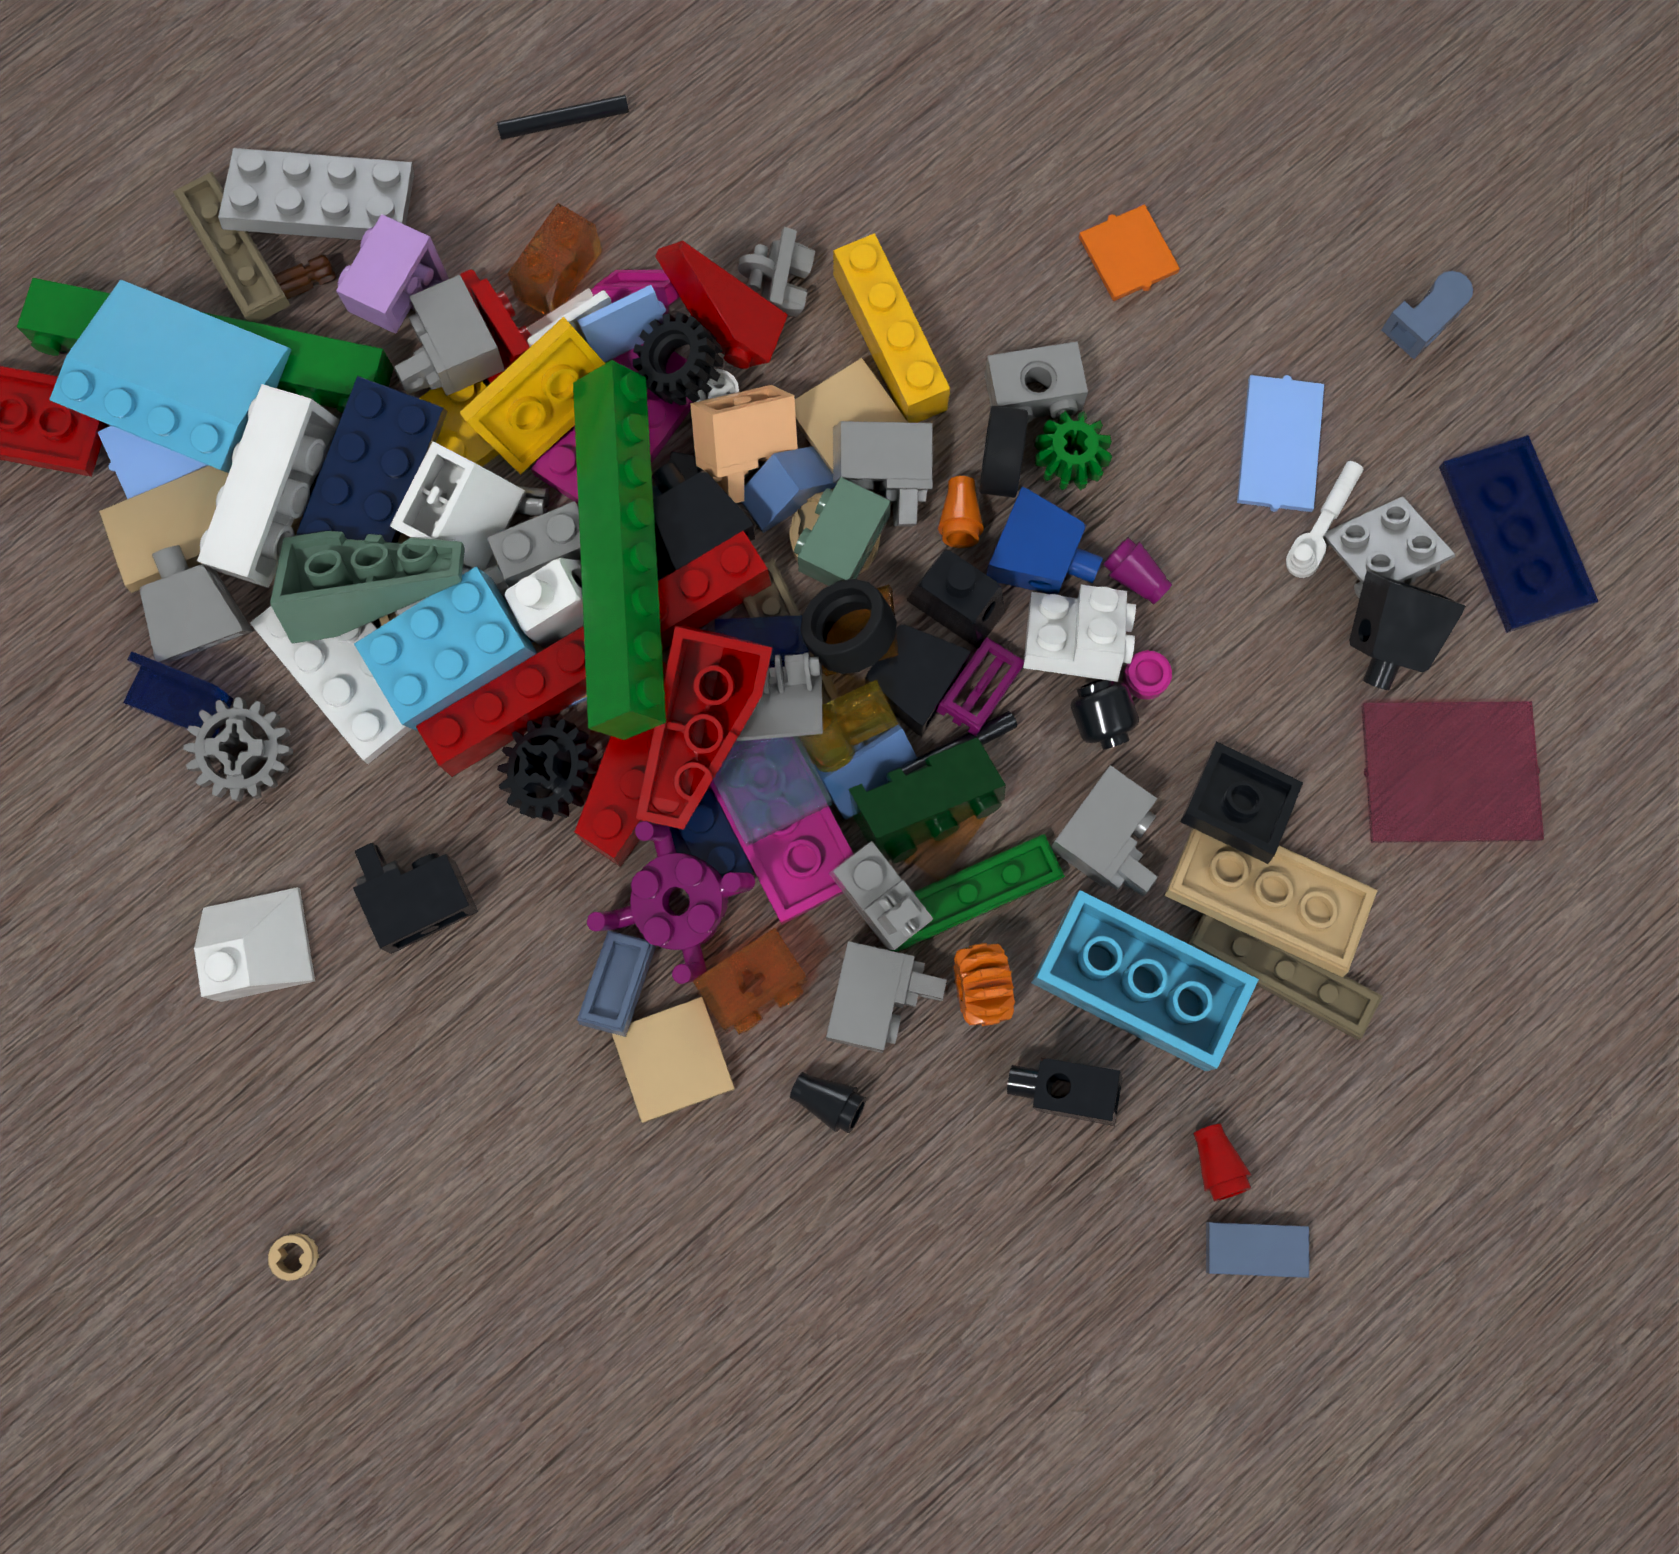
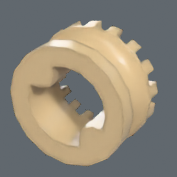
(307, 1259)

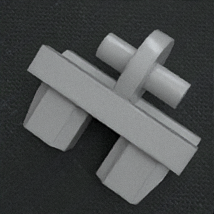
(783, 259)

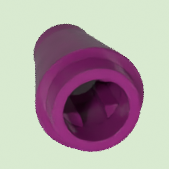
(1137, 570)

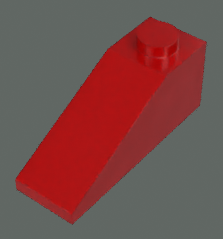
(734, 313)

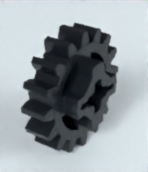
(548, 768)

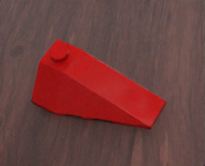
(709, 697)

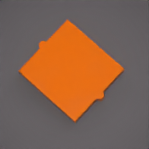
(1129, 252)

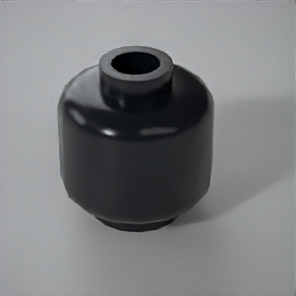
(1104, 713)

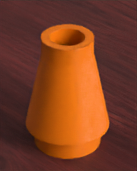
(961, 515)

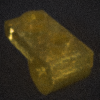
(847, 723)

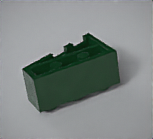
(928, 800)

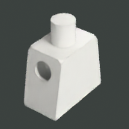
(549, 601)

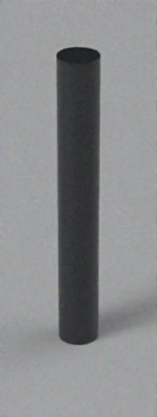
(562, 117)
(989, 732)

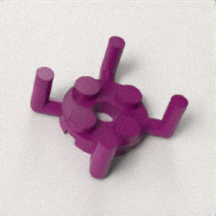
(651, 908)

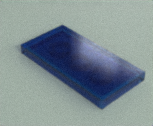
(1518, 534)

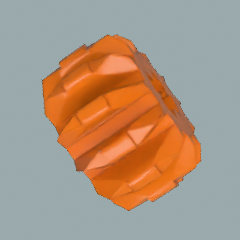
(984, 984)

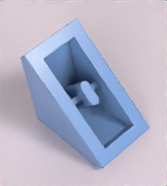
(785, 485)

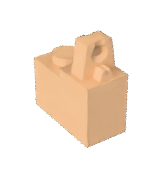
(740, 431)

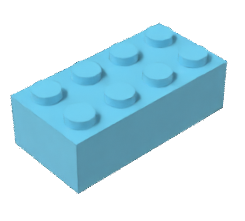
(1145, 981)

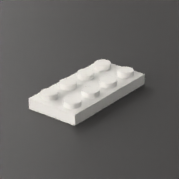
(339, 684)

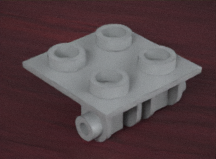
(1389, 543)
(789, 701)

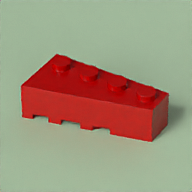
(614, 797)

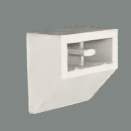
(457, 503)

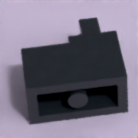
(412, 903)

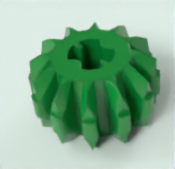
(1078, 435)

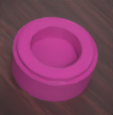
(1147, 675)

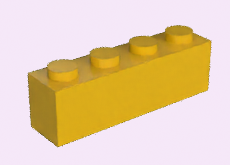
(890, 329)

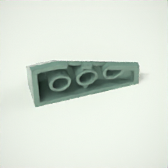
(340, 583)

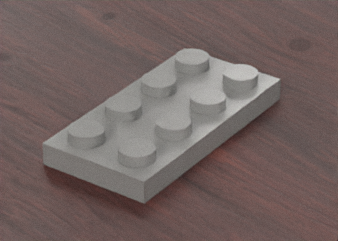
(313, 193)

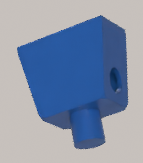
(1041, 547)

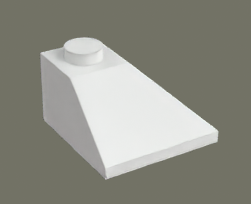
(253, 946)

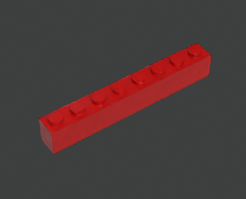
(558, 673)

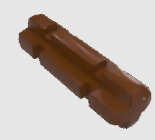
(301, 279)

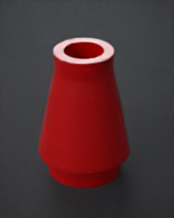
(1220, 1164)

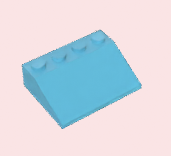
(168, 374)

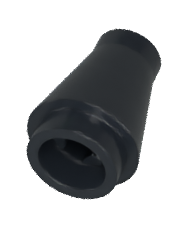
(829, 1101)

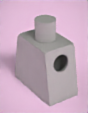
(188, 608)

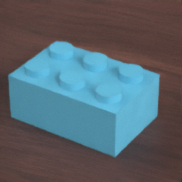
(445, 648)

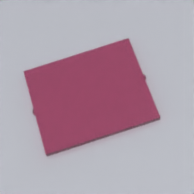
(1452, 772)

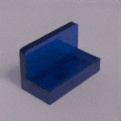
(172, 693)

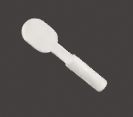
(1310, 547)

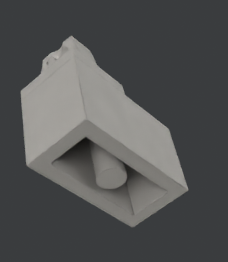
(454, 341)
(886, 454)
(1100, 833)
(881, 896)
(868, 990)

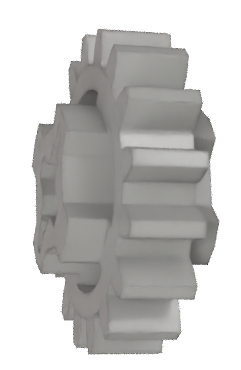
(238, 769)

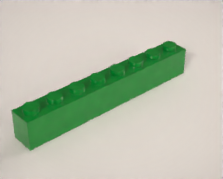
(315, 369)
(618, 553)

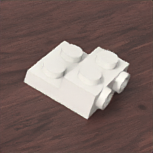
(1080, 633)

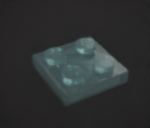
(769, 786)

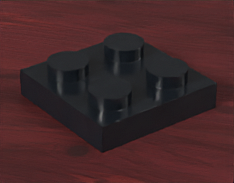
(1242, 802)

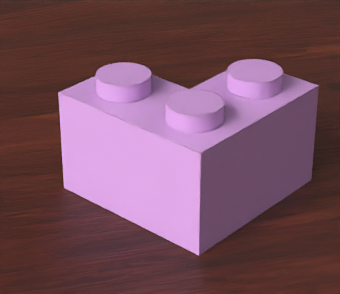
(387, 270)

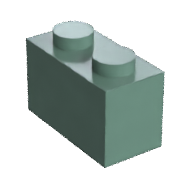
(843, 533)

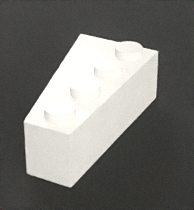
(267, 484)

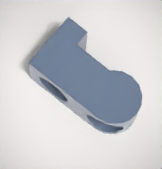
(1419, 327)

